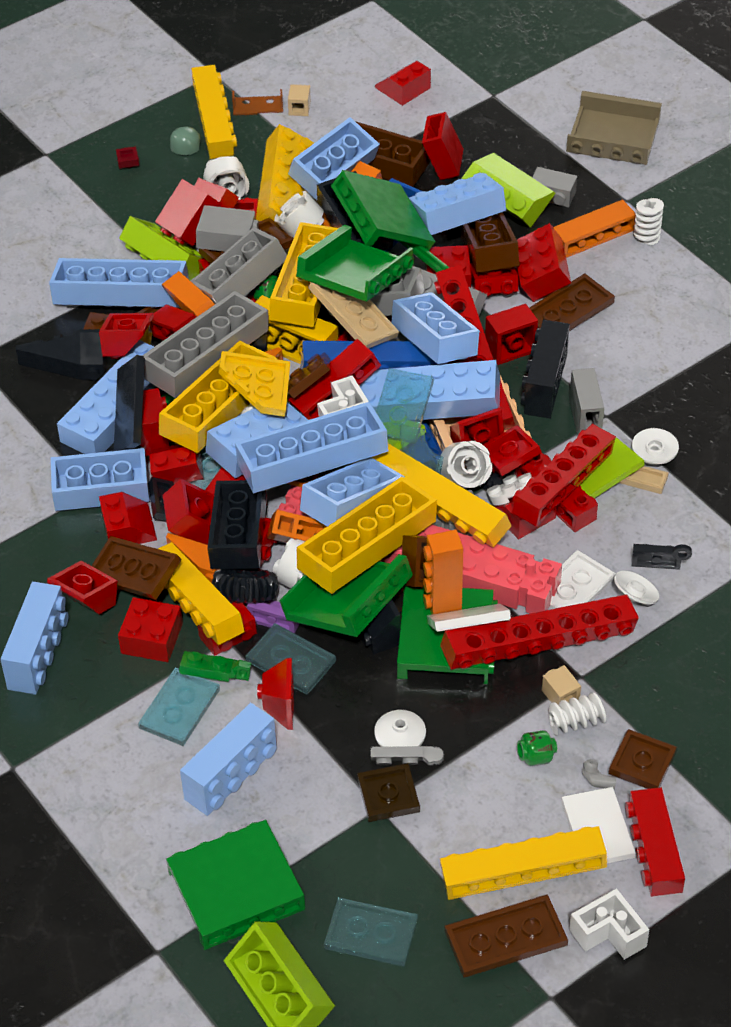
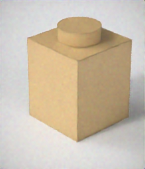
(299, 100)
(560, 685)

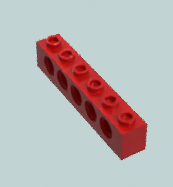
(563, 474)

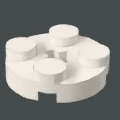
(501, 493)

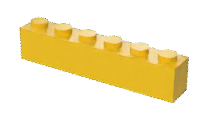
(213, 111)
(202, 600)
(523, 862)

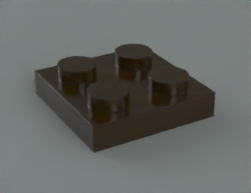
(388, 792)

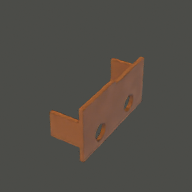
(257, 104)

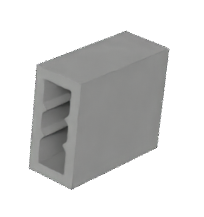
(223, 227)
(586, 399)

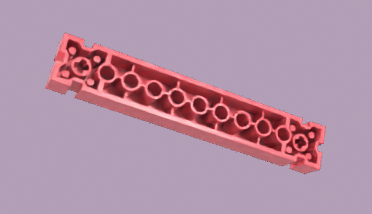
(507, 571)

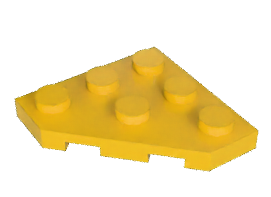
(258, 380)

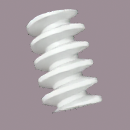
(648, 220)
(575, 712)

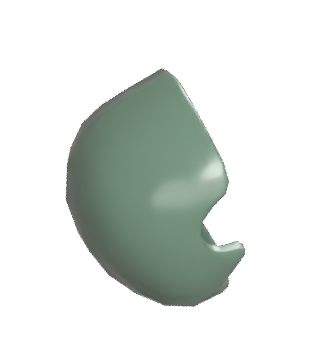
(185, 141)

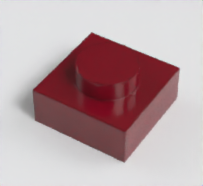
(127, 157)

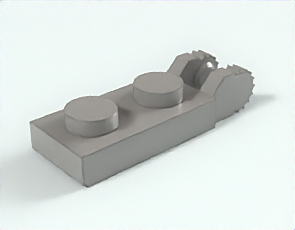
(407, 754)

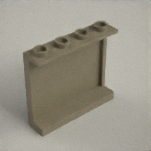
(614, 127)

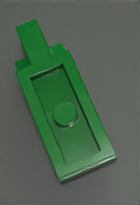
(214, 667)

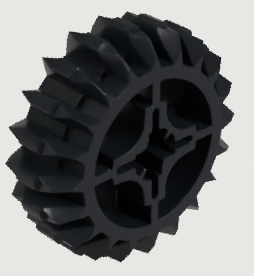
(246, 584)

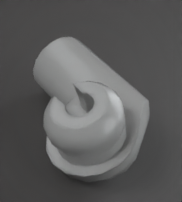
(594, 776)

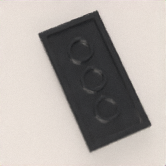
(129, 404)

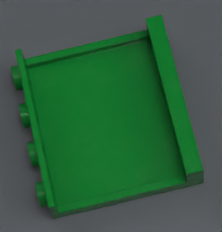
(380, 209)
(351, 266)
(351, 605)
(421, 643)
(236, 883)

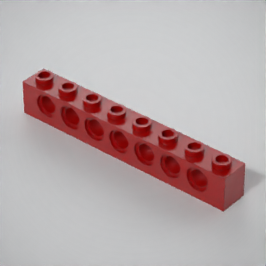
(454, 280)
(539, 632)

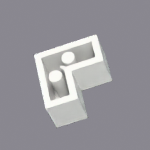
(345, 394)
(610, 919)

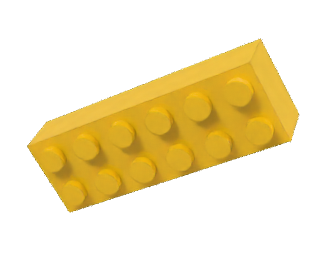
(276, 183)
(291, 297)
(204, 405)
(366, 534)

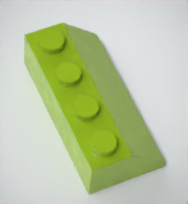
(523, 194)
(156, 245)
(277, 978)

